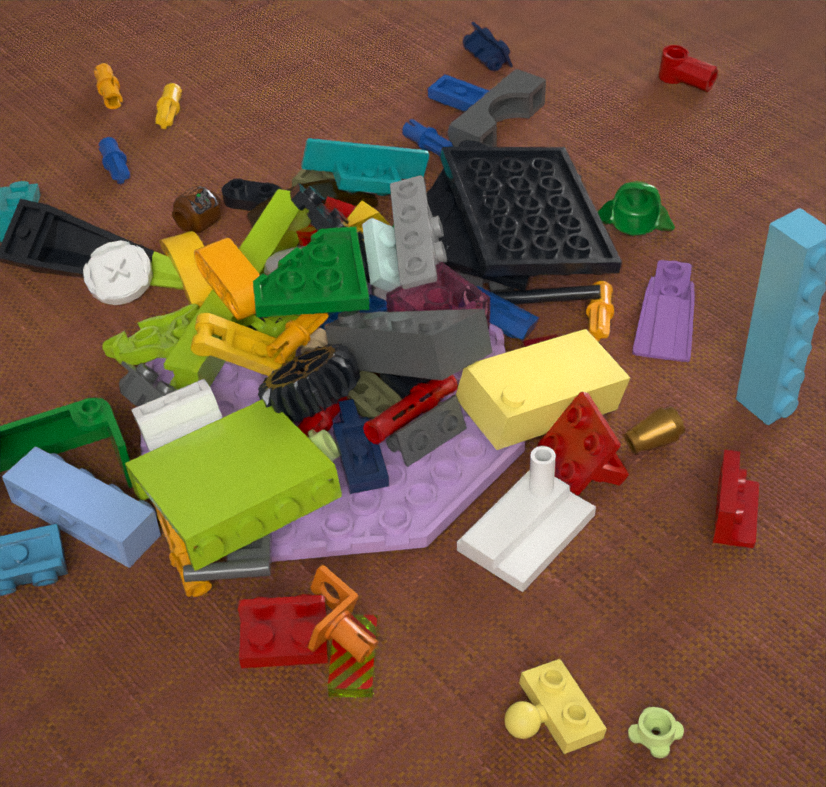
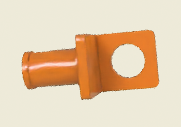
(339, 622)

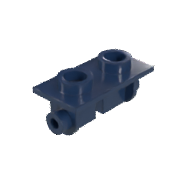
(486, 48)

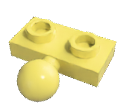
(558, 704)

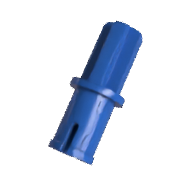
(425, 137)
(114, 160)

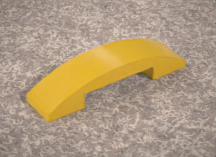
(181, 253)

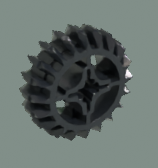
(311, 382)

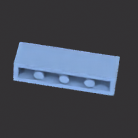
(83, 506)

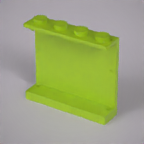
(235, 481)

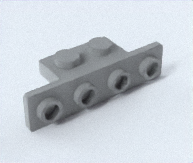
(416, 233)

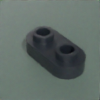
(246, 194)

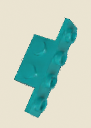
(364, 165)

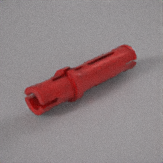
(383, 424)

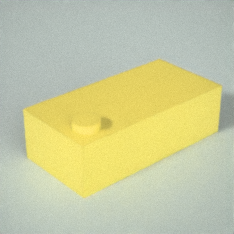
(530, 387)

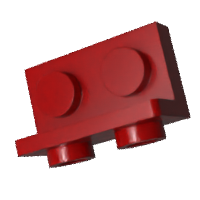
(735, 504)
(280, 631)

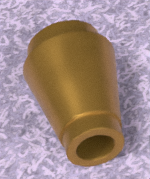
(656, 430)

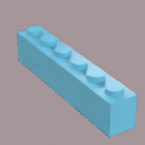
(784, 316)

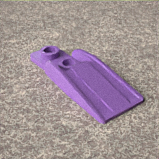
(667, 314)

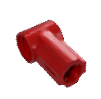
(679, 67)

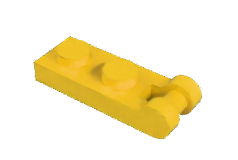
(238, 344)

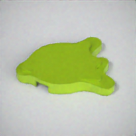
(154, 340)

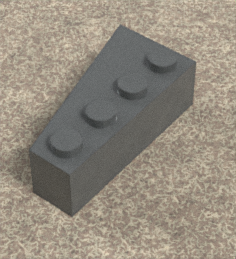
(413, 341)

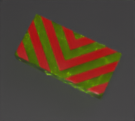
(348, 676)

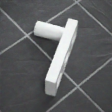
(518, 512)

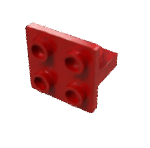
(584, 446)

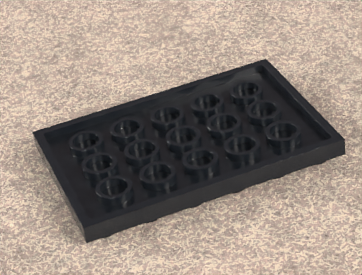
(528, 212)

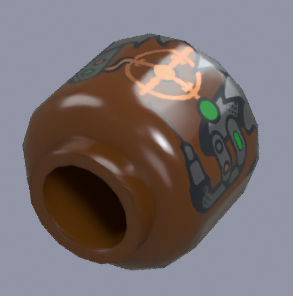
(196, 209)

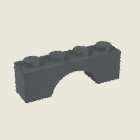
(514, 97)

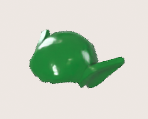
(636, 210)

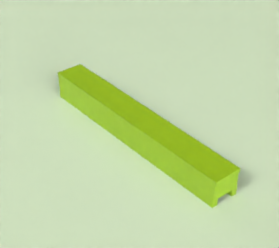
(270, 234)

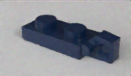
(359, 457)

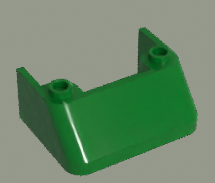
(62, 431)

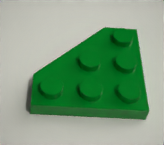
(316, 279)

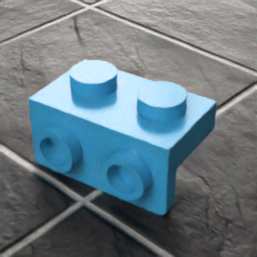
(31, 557)

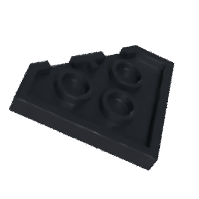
(322, 217)

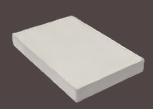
(543, 543)

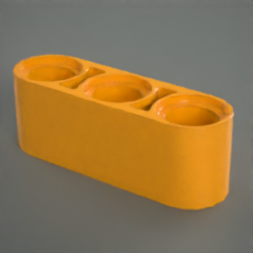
(228, 275)

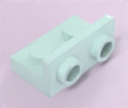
(381, 254)

